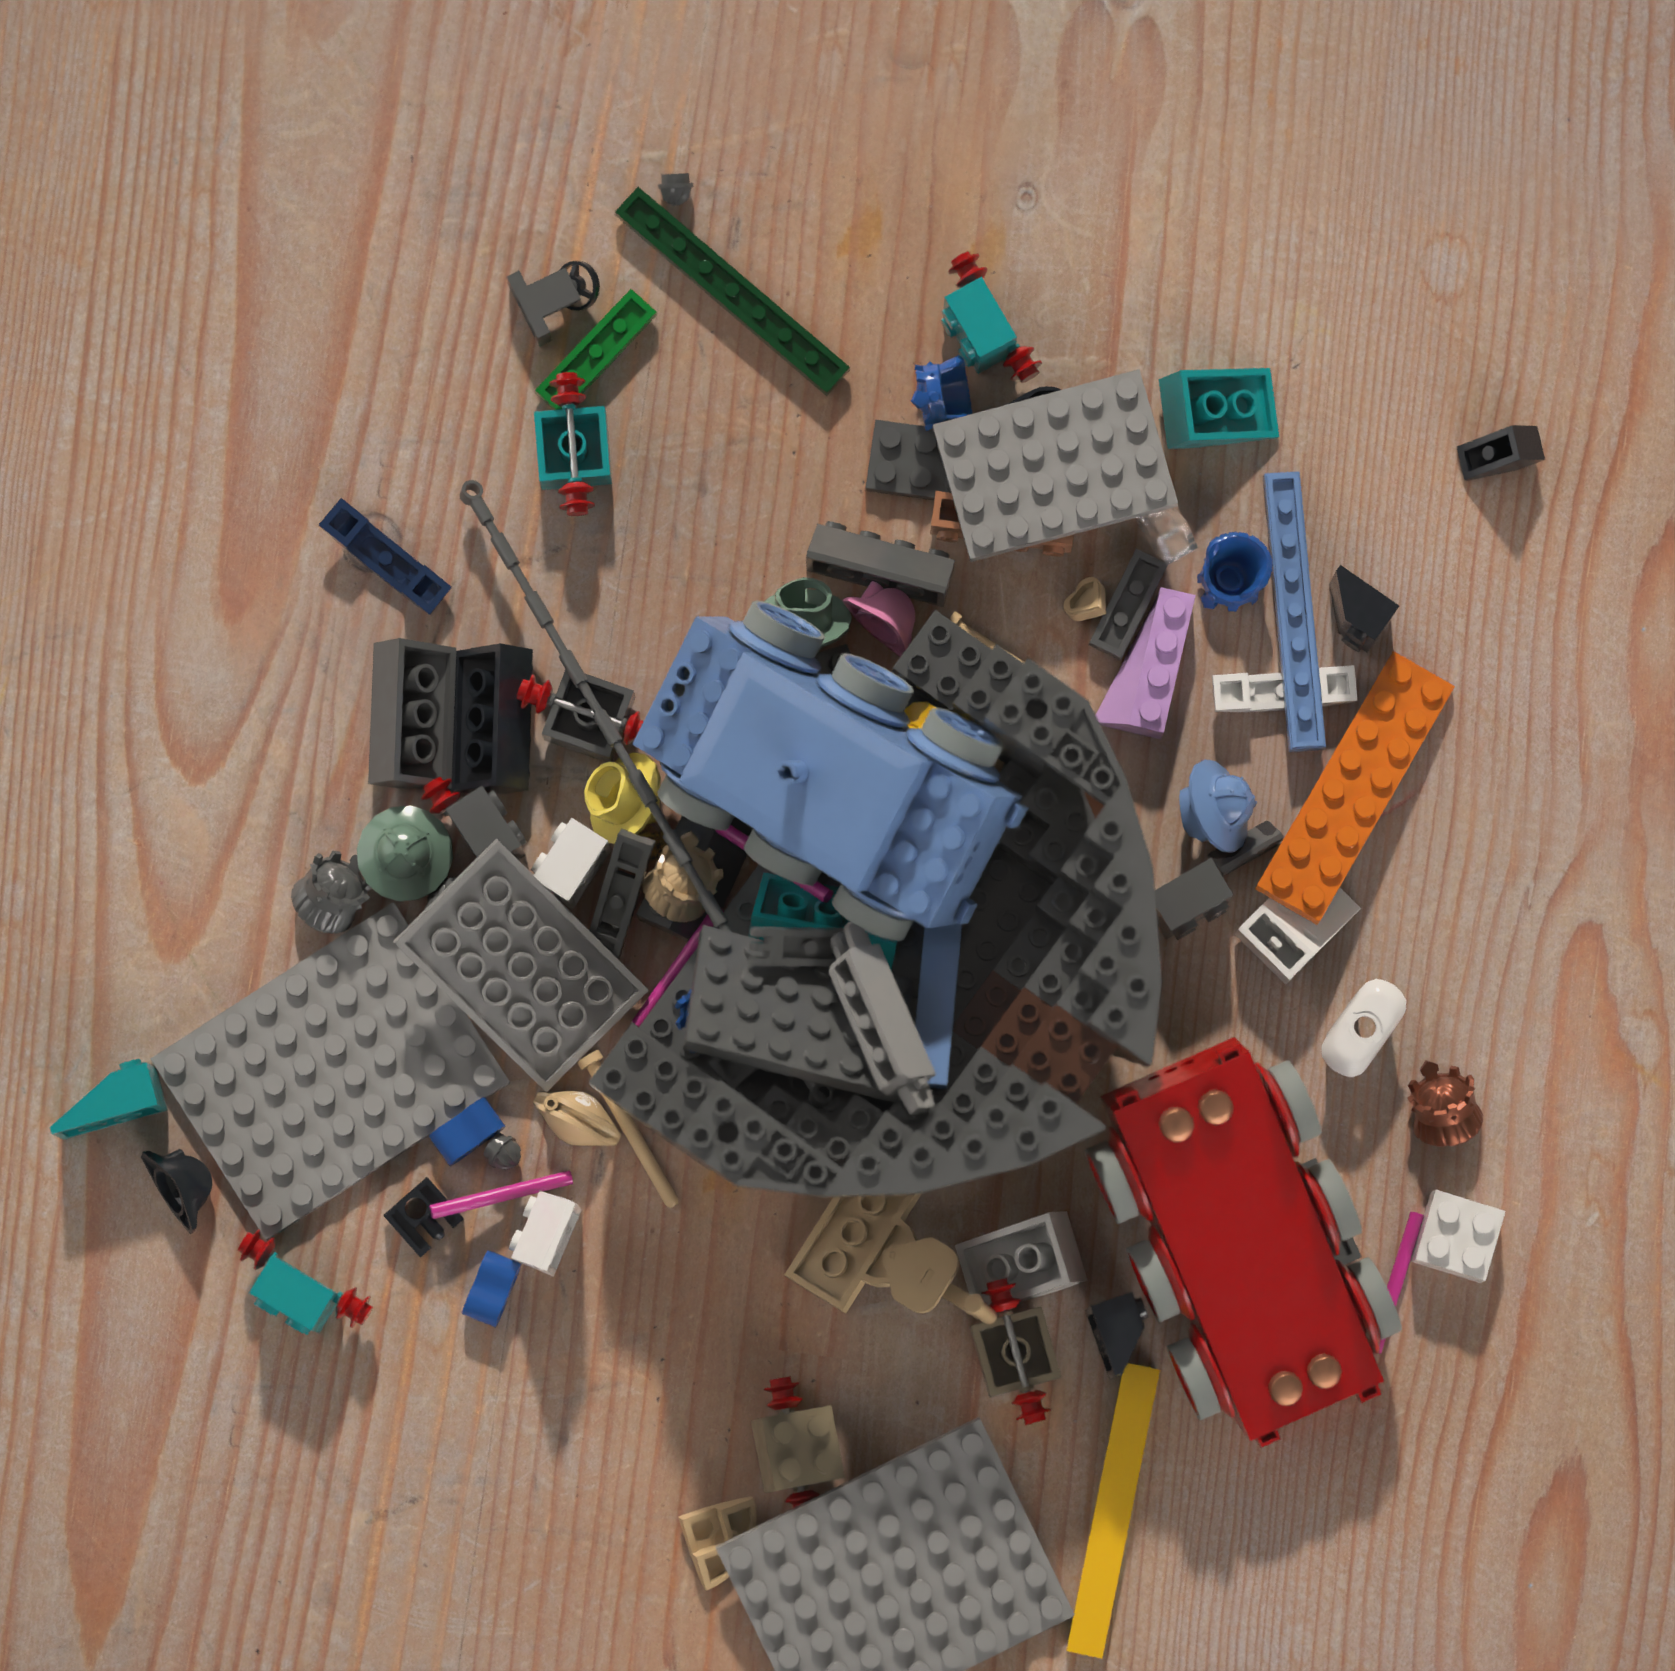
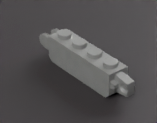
(881, 1019)

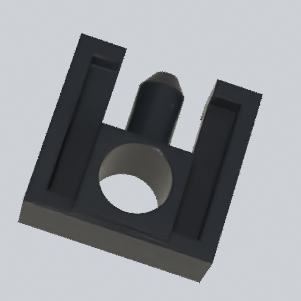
(406, 1225)

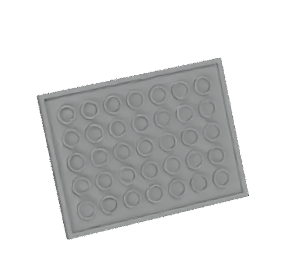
(328, 1073)
(900, 1567)

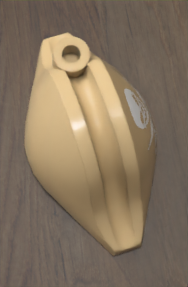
(577, 1118)

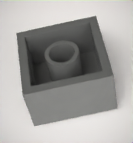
(1190, 898)

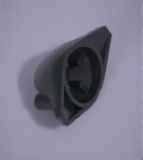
(181, 1182)

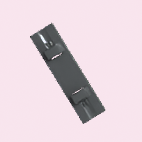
(621, 890)

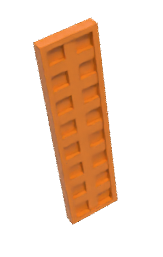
(1354, 788)

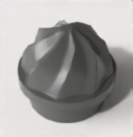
(675, 188)
(503, 1152)

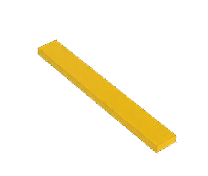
(1113, 1510)

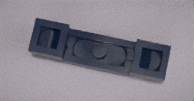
(384, 557)

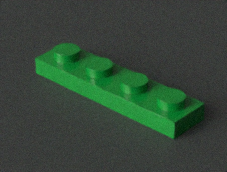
(602, 344)

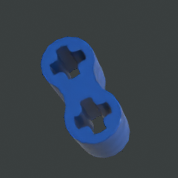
(467, 1131)
(491, 1288)

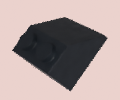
(1359, 610)

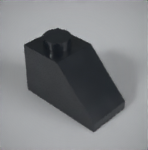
(1501, 452)

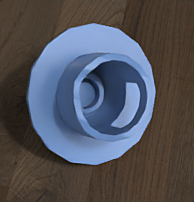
(1216, 806)

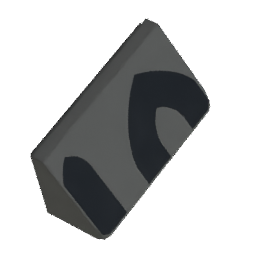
(1258, 841)

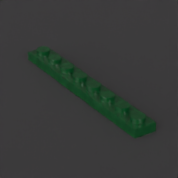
(732, 291)

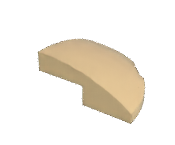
(712, 1527)

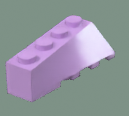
(1146, 680)

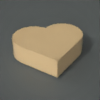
(1087, 601)

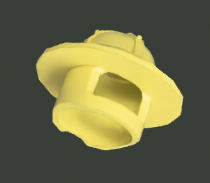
(615, 801)

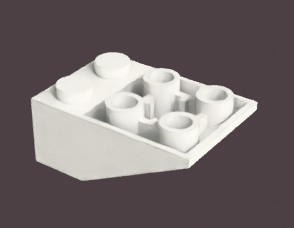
(1288, 940)

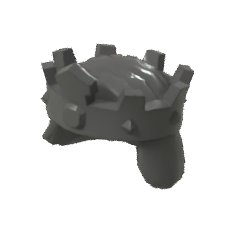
(330, 893)

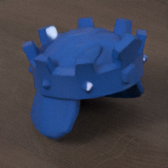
(942, 391)
(1234, 570)

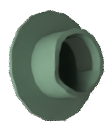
(814, 606)
(404, 853)

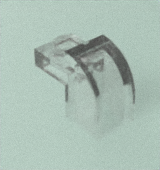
(1168, 534)

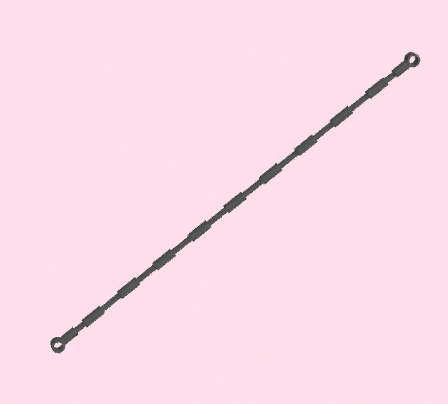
(608, 728)

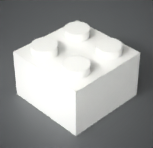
(571, 861)
(1458, 1236)

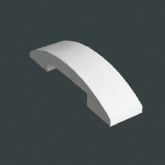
(1265, 691)

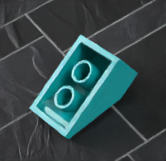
(1218, 407)
(117, 1099)

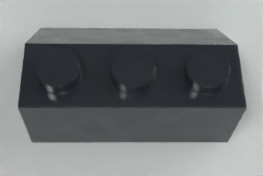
(1117, 1329)

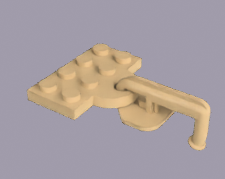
(871, 1244)

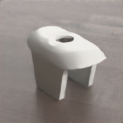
(1346, 1050)

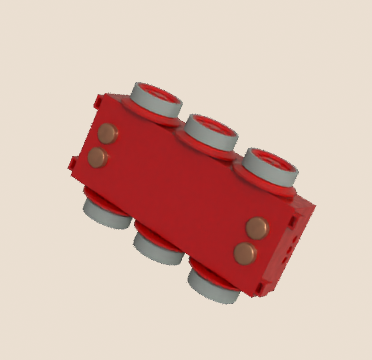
(1243, 1239)

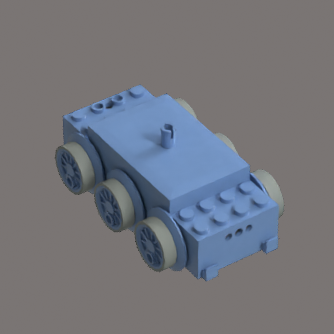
(829, 770)

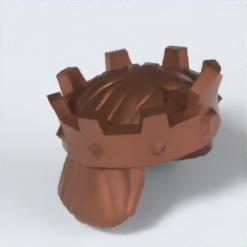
(1444, 1107)

